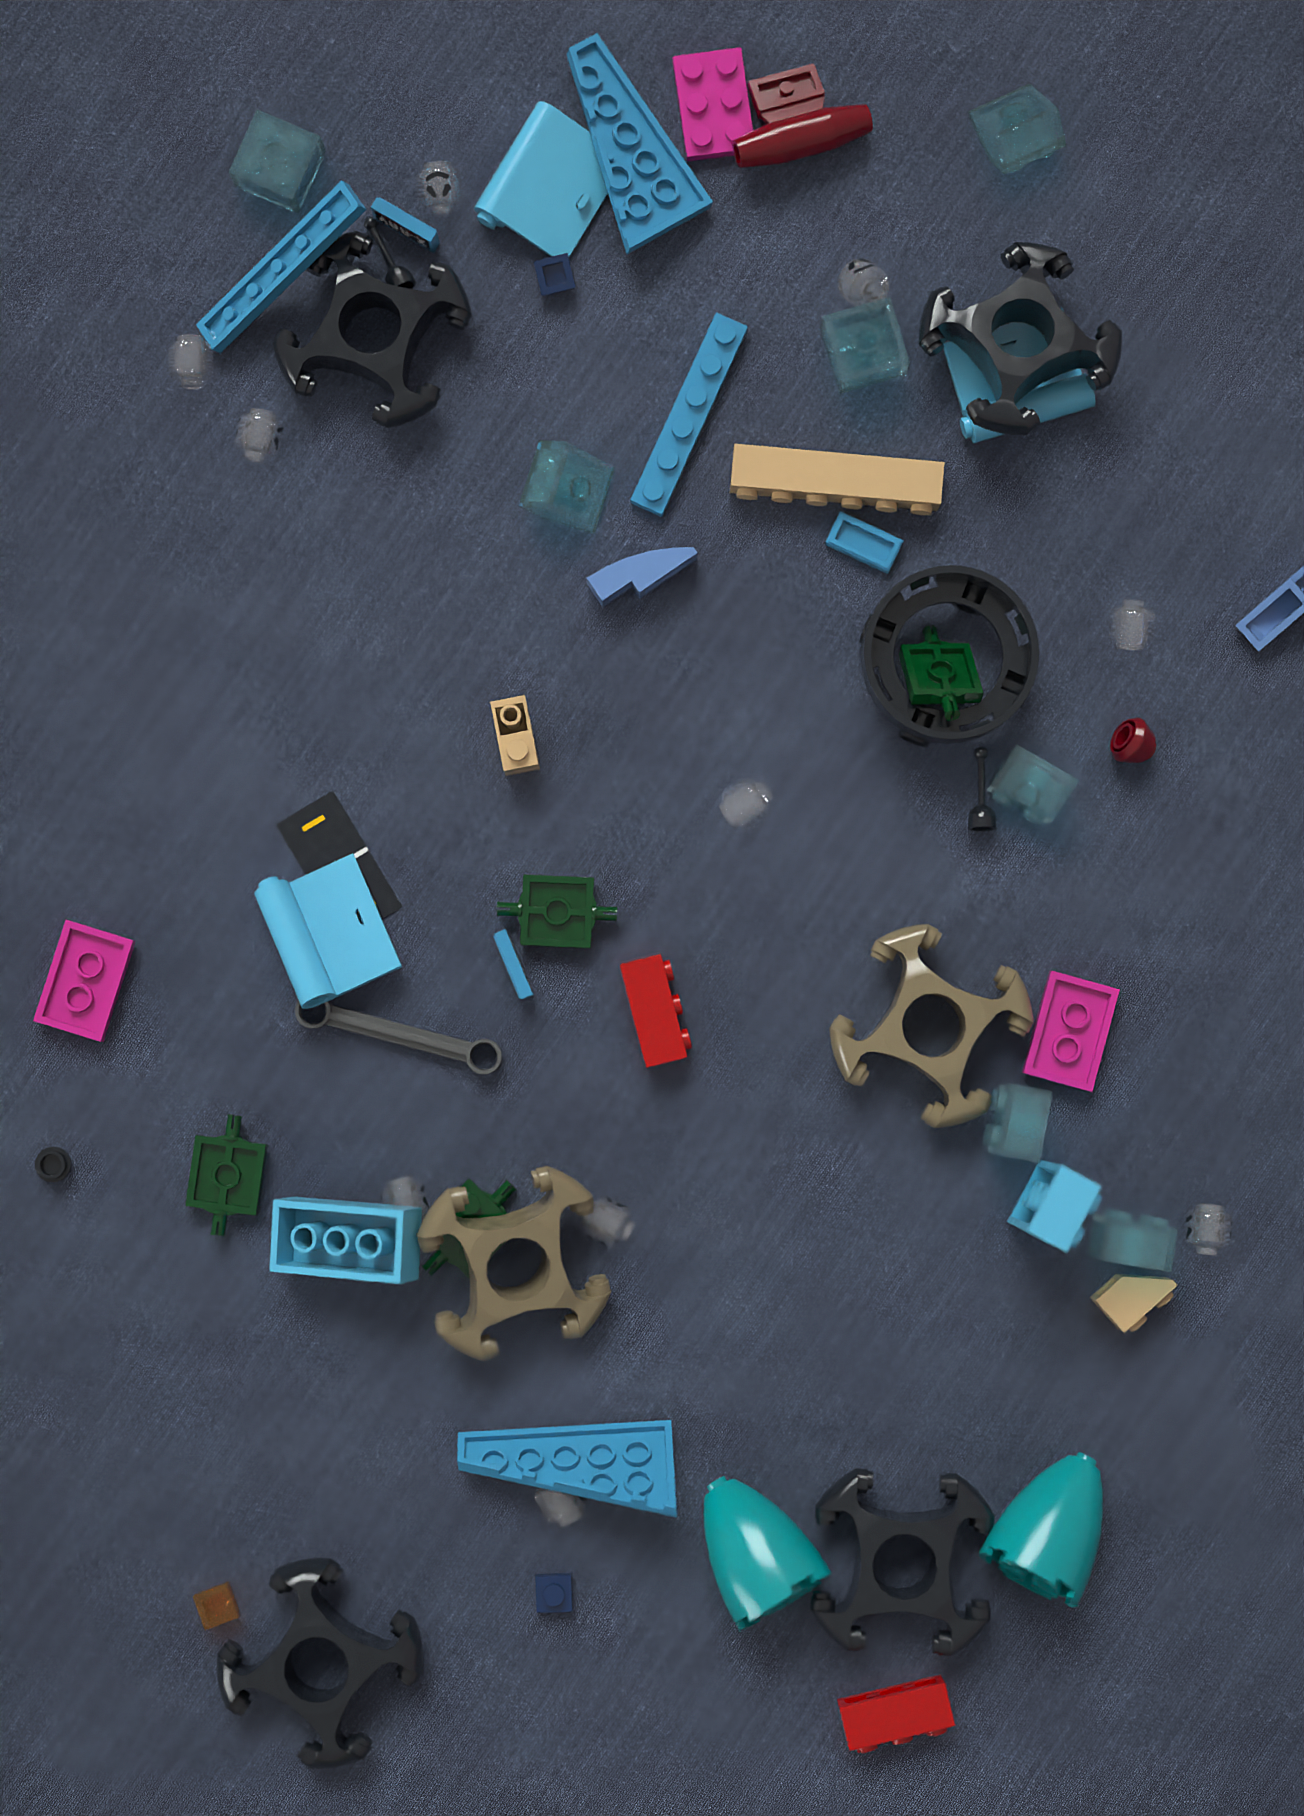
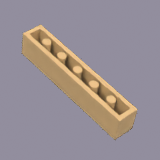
(836, 478)

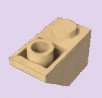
(515, 735)
(1129, 1297)

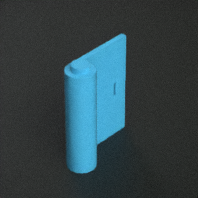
(543, 181)
(1050, 400)
(321, 934)

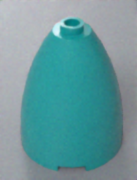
(1051, 1530)
(757, 1552)

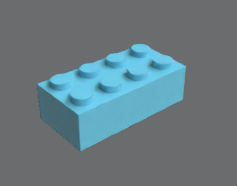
(1055, 1205)
(345, 1239)

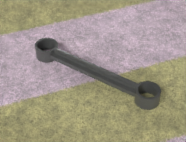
(402, 1035)

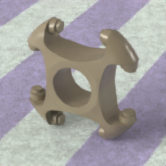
(973, 1016)
(544, 1290)

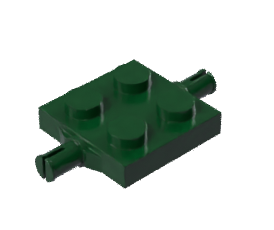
(940, 673)
(557, 911)
(226, 1175)
(480, 1205)

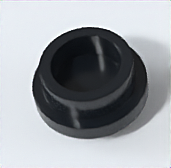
(53, 1164)

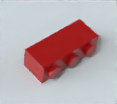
(655, 1010)
(896, 1713)

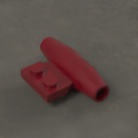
(796, 120)

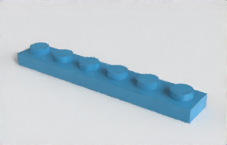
(281, 266)
(689, 414)

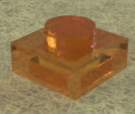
(216, 1605)

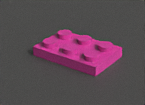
(712, 102)
(84, 981)
(1070, 1031)

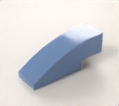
(639, 572)
(1275, 612)

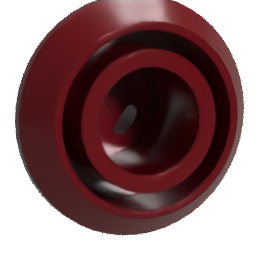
(1133, 741)

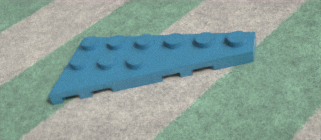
(640, 165)
(602, 1462)

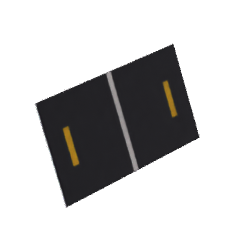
(326, 834)

